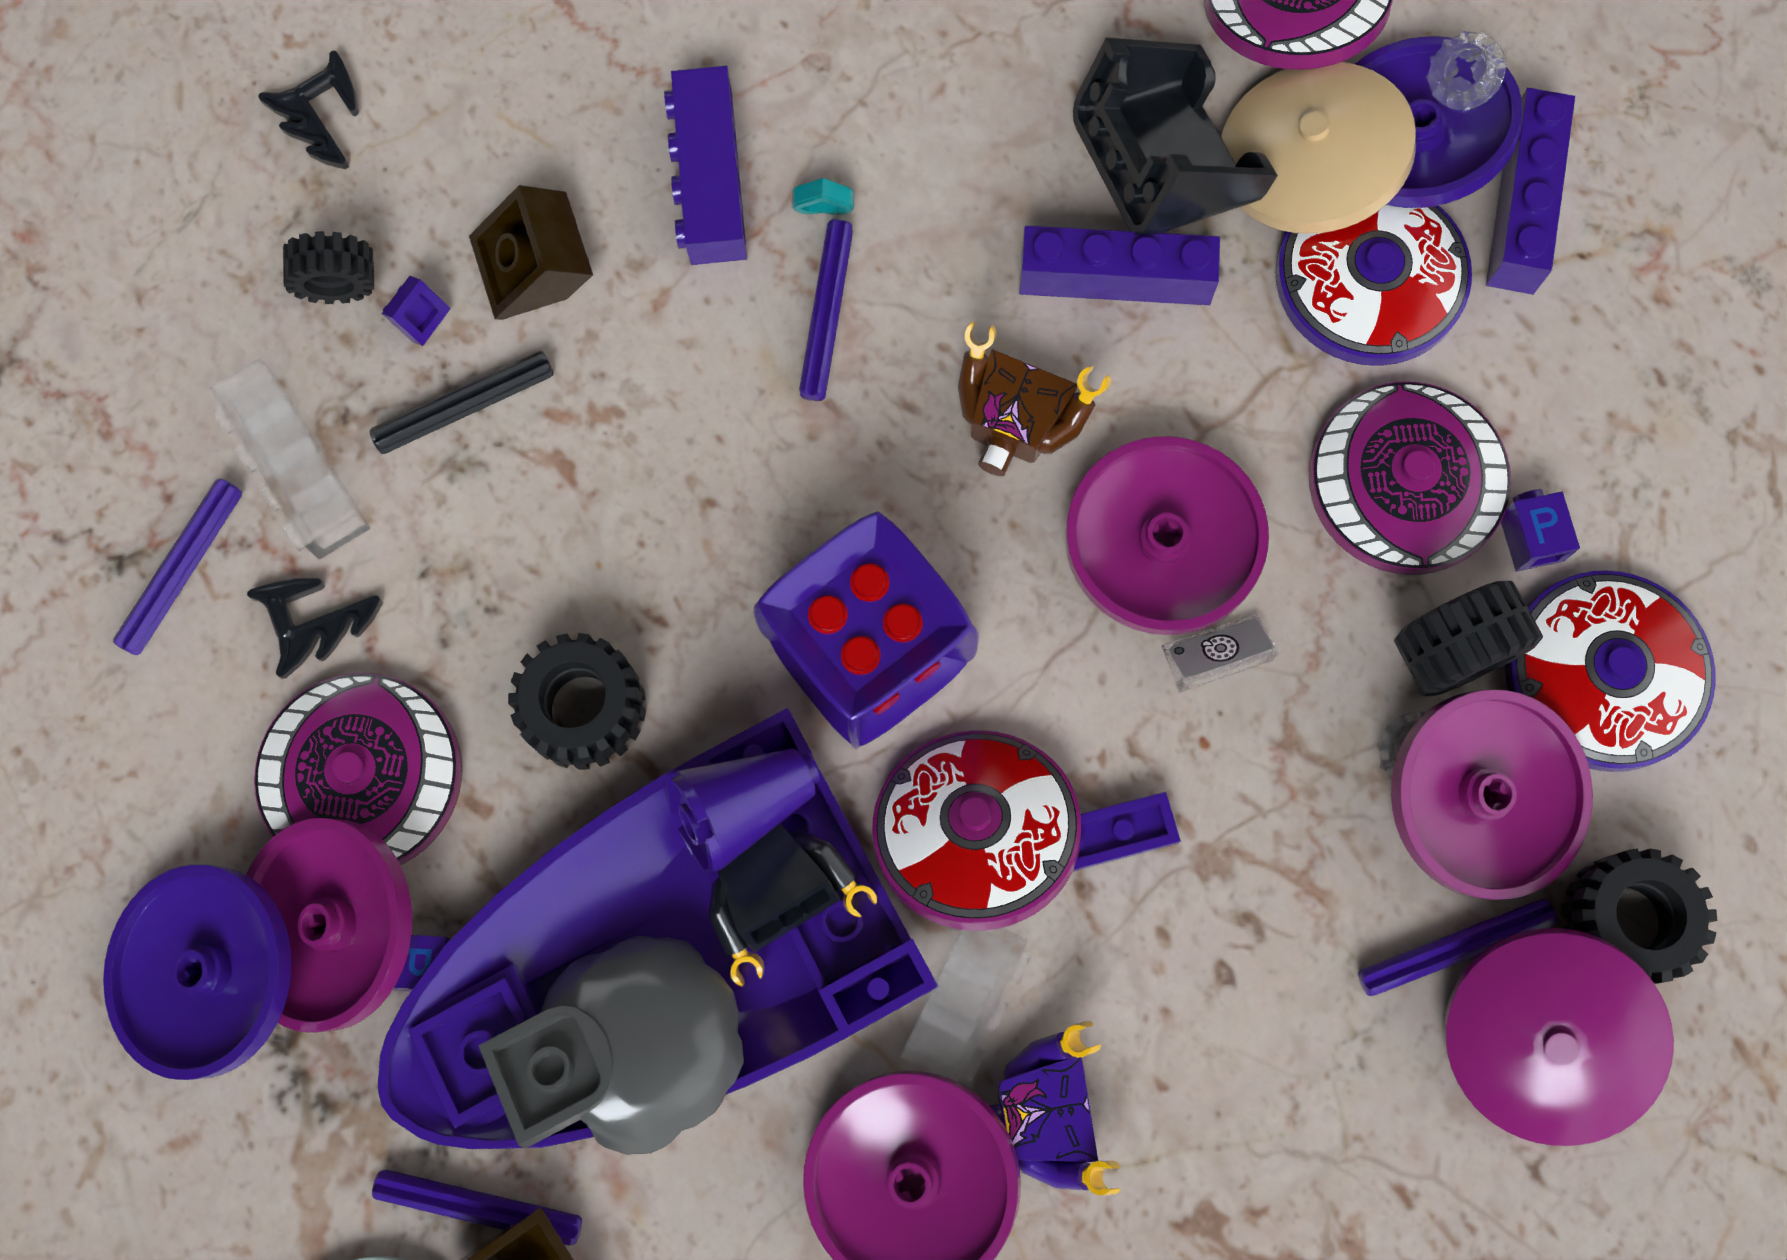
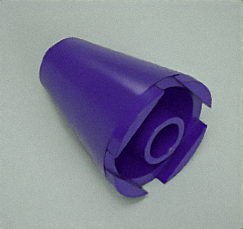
(738, 802)

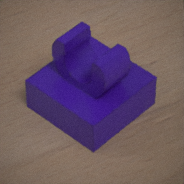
(416, 310)

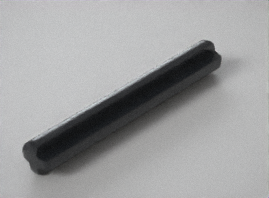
(461, 402)

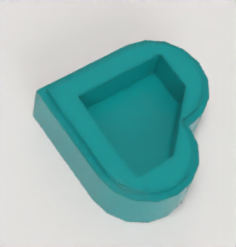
(822, 197)

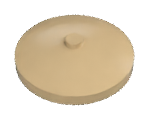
(1334, 140)

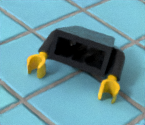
(774, 890)

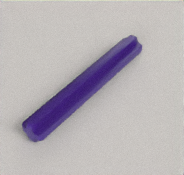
(826, 310)
(177, 567)
(1454, 947)
(467, 1204)

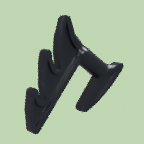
(295, 106)
(299, 641)

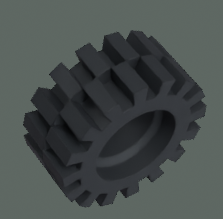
(328, 267)

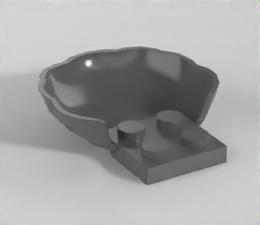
(624, 1043)

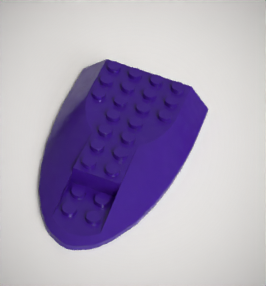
(627, 880)

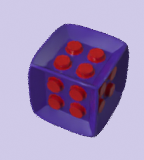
(867, 628)

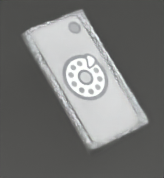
(1219, 652)

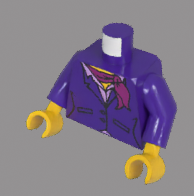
(1050, 1113)

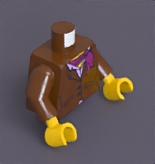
(1020, 406)

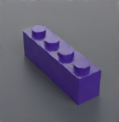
(708, 166)
(1531, 194)
(1119, 265)

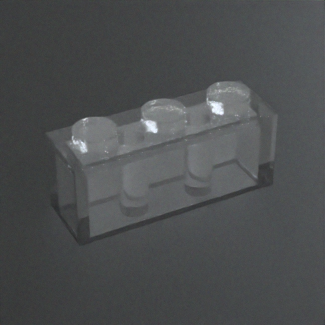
(966, 1002)

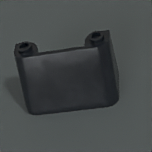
(1155, 141)

